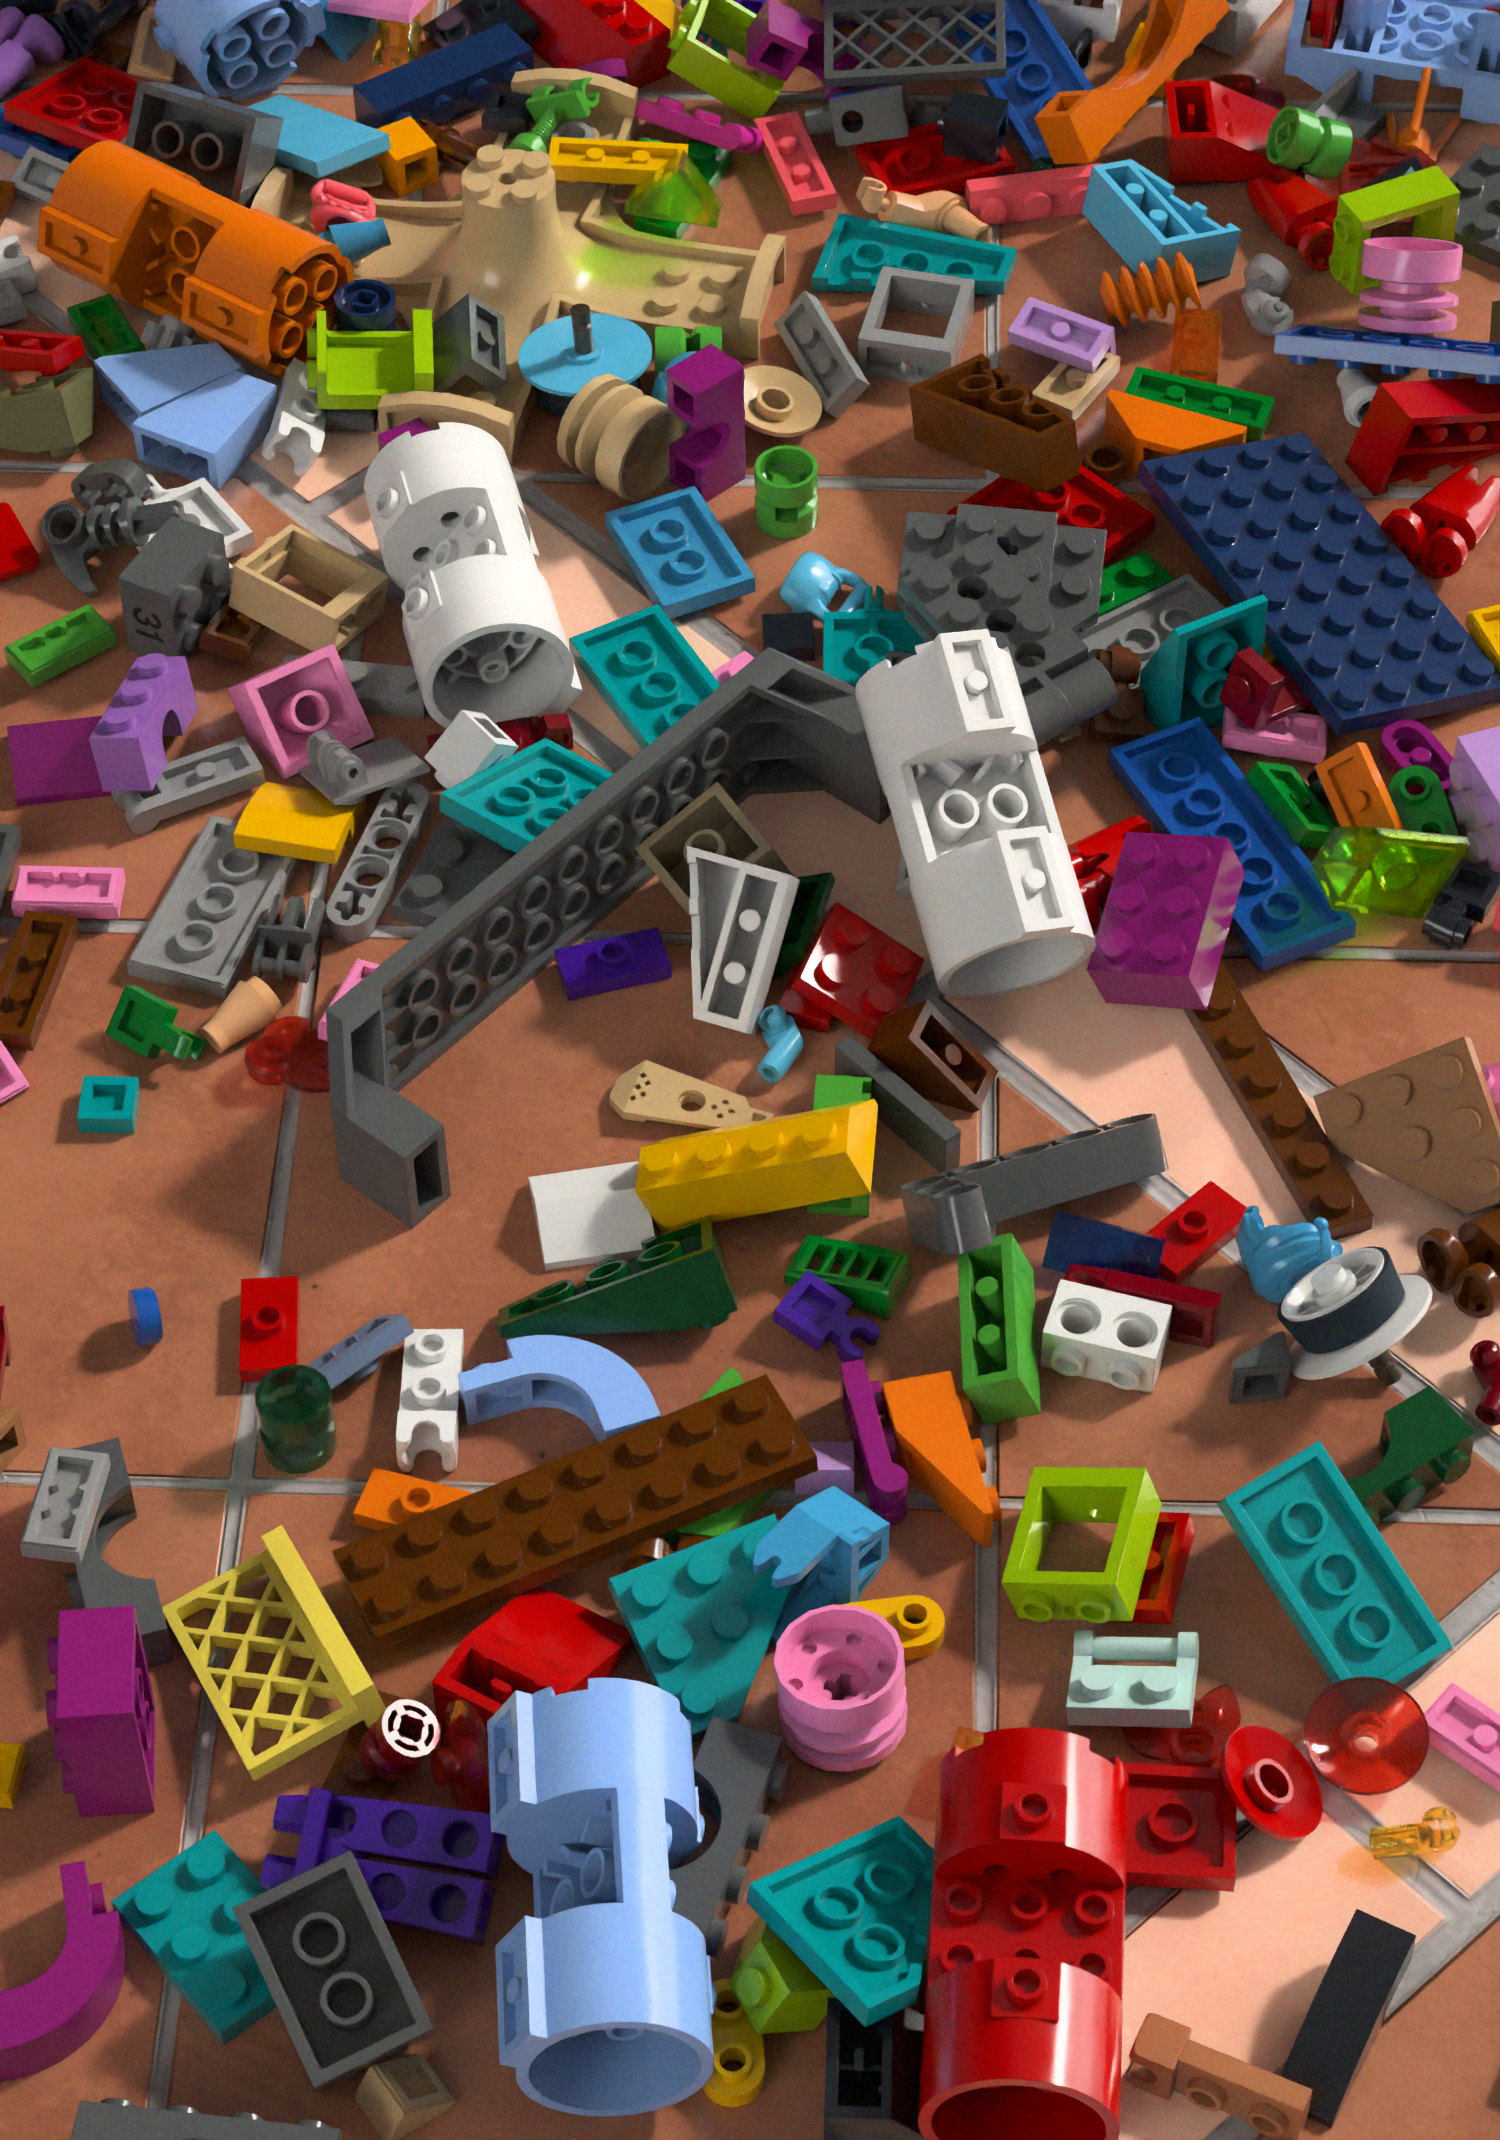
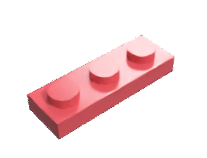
(796, 164)
(1028, 195)

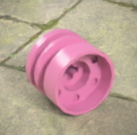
(1409, 287)
(841, 1687)

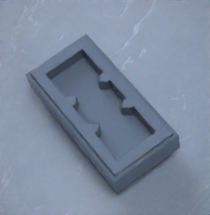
(357, 1353)

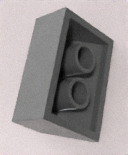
(205, 137)

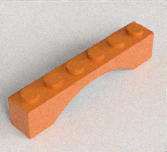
(1084, 121)

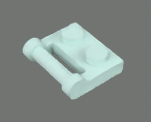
(1133, 1693)

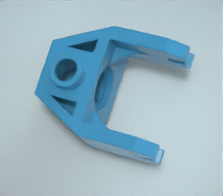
(826, 1550)

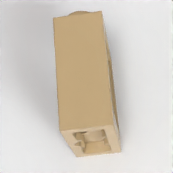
(355, 586)

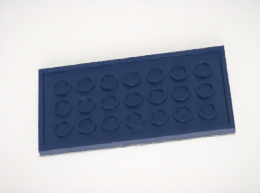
(1340, 594)

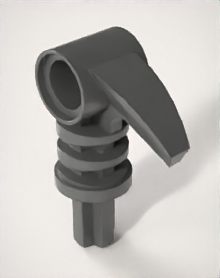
(99, 530)

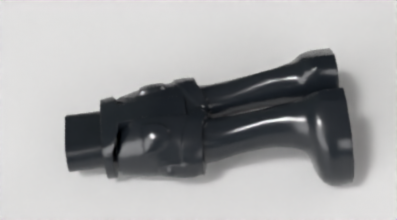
(84, 27)

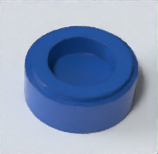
(145, 1316)

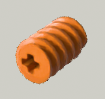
(1149, 291)

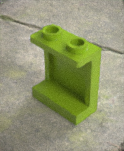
(363, 365)

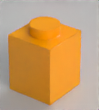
(411, 160)

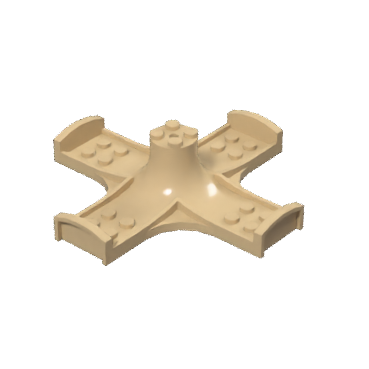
(537, 251)

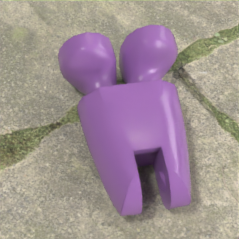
(21, 42)

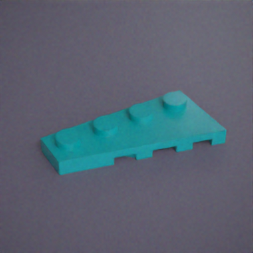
(863, 246)

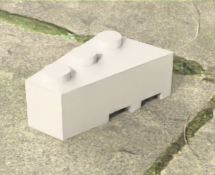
(736, 936)

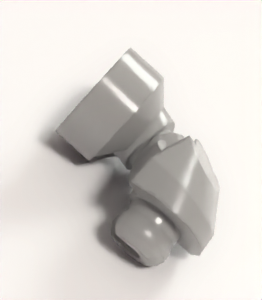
(1265, 285)

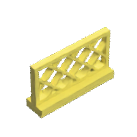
(323, 1642)

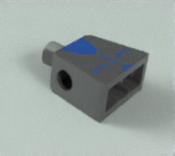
(882, 113)

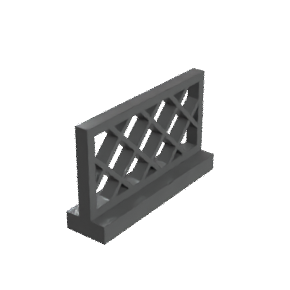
(913, 12)

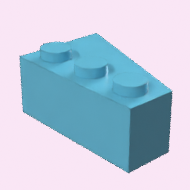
(1148, 222)

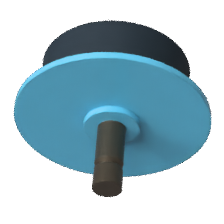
(578, 348)

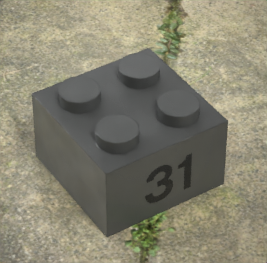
(174, 589)

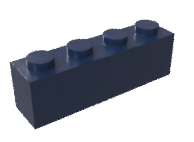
(445, 81)

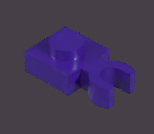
(820, 1314)

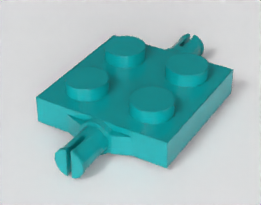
(863, 636)

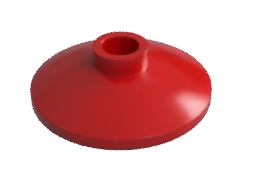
(1271, 1783)

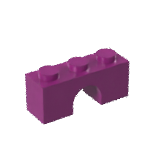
(787, 39)
(710, 397)

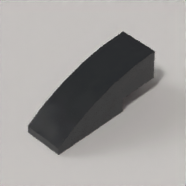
(1348, 2012)

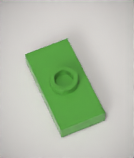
(60, 645)

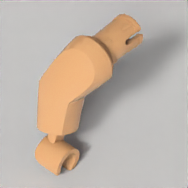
(931, 211)

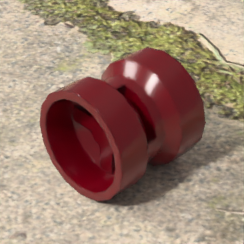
(399, 1740)

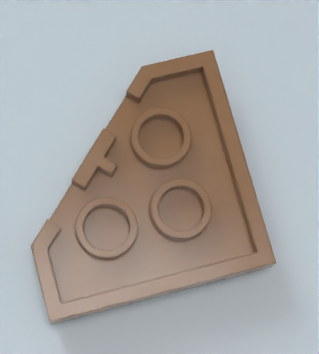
(1423, 1125)

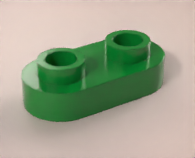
(1424, 810)

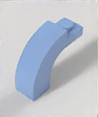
(563, 1376)

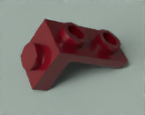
(1259, 691)

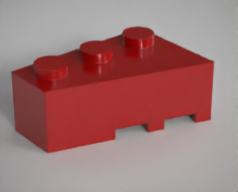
(1424, 427)

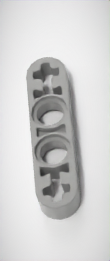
(373, 860)

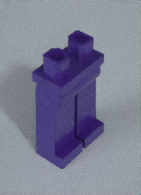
(404, 1834)

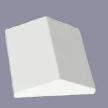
(589, 1215)

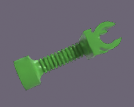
(553, 109)

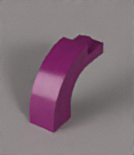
(76, 1994)

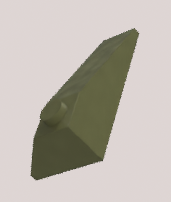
(49, 413)

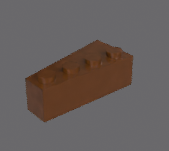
(995, 425)

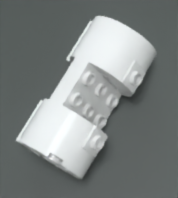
(466, 559)
(974, 817)

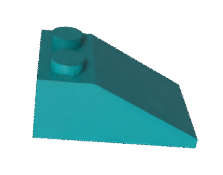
(1194, 661)

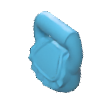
(815, 582)

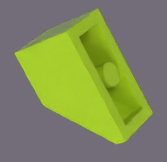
(776, 1984)

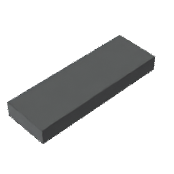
(902, 1107)

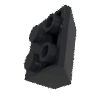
(872, 2075)

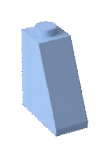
(150, 379)
(208, 429)

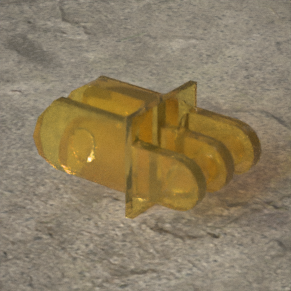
(398, 37)

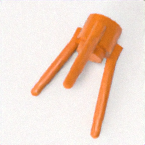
(1416, 136)

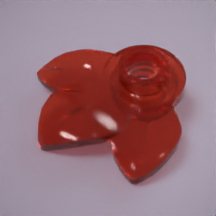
(290, 1056)
(1212, 1722)

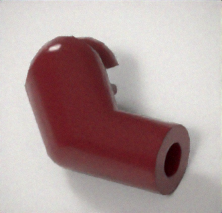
(1486, 1367)

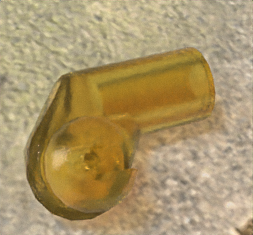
(1433, 1835)

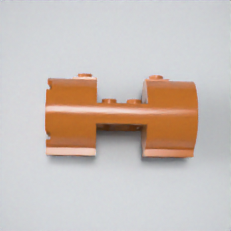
(191, 254)

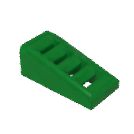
(869, 1296)

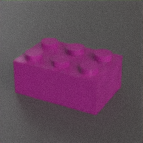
(1166, 920)
(103, 1711)

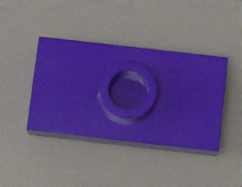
(612, 963)

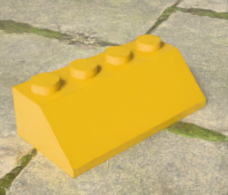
(759, 1165)

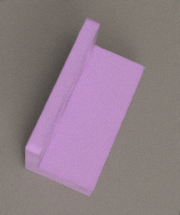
(1062, 335)

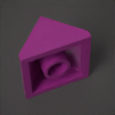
(54, 761)

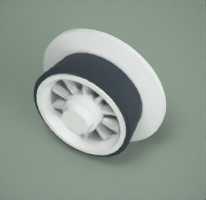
(1352, 1315)

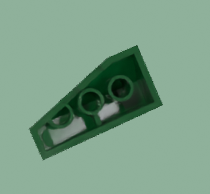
(667, 1287)

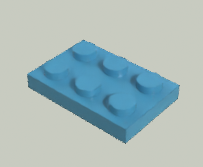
(679, 552)

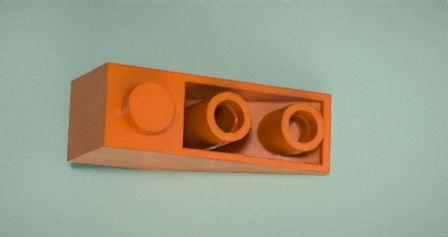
(938, 1452)

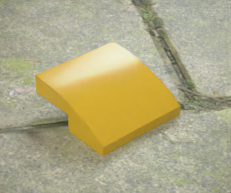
(296, 823)

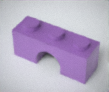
(149, 704)

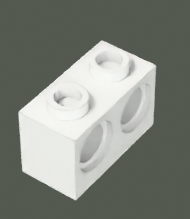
(1105, 1336)

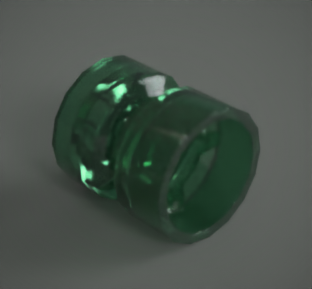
(296, 1419)

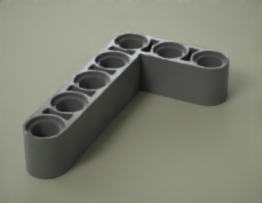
(956, 1207)

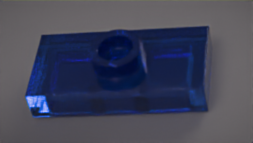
(1102, 1245)

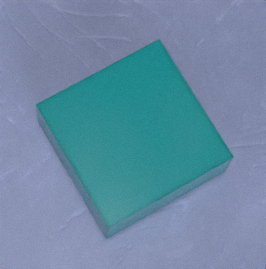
(108, 1104)

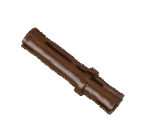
(450, 144)

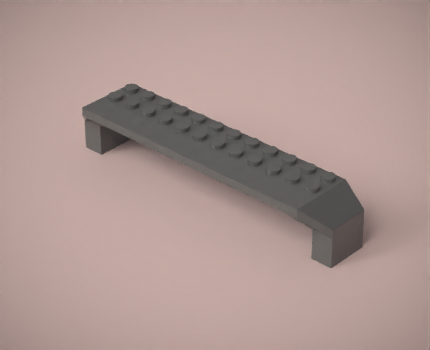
(758, 733)

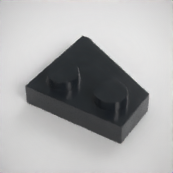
(476, 16)

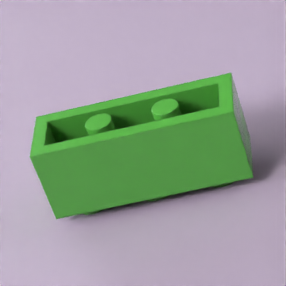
(999, 1331)

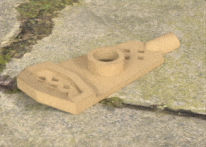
(660, 1092)

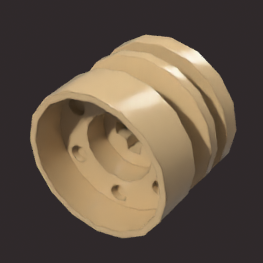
(619, 437)

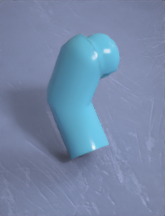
(783, 1042)

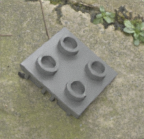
(351, 775)

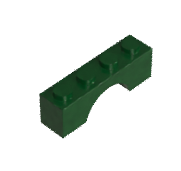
(1420, 1449)

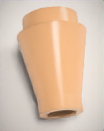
(242, 1013)

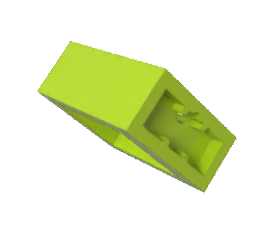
(713, 72)
(1420, 194)
(1083, 1496)

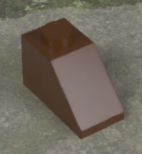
(933, 1057)

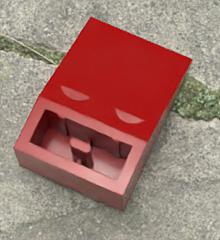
(1215, 133)
(529, 1647)

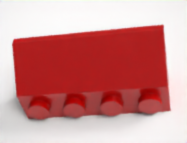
(600, 30)

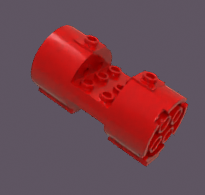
(1026, 1942)

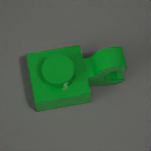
(147, 1026)

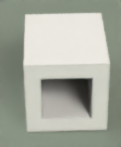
(468, 748)

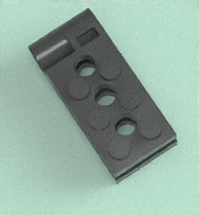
(986, 590)

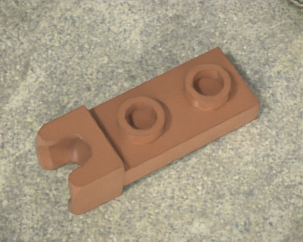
(1215, 2081)

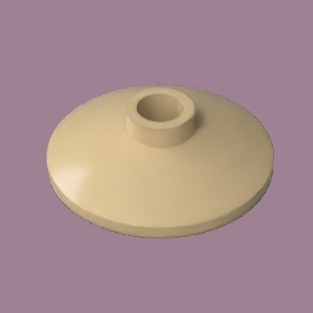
(779, 402)

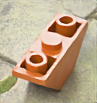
(1157, 430)

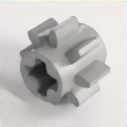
(168, 334)

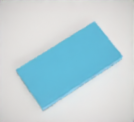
(320, 140)

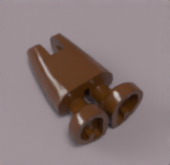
(1465, 1263)

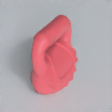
(339, 204)

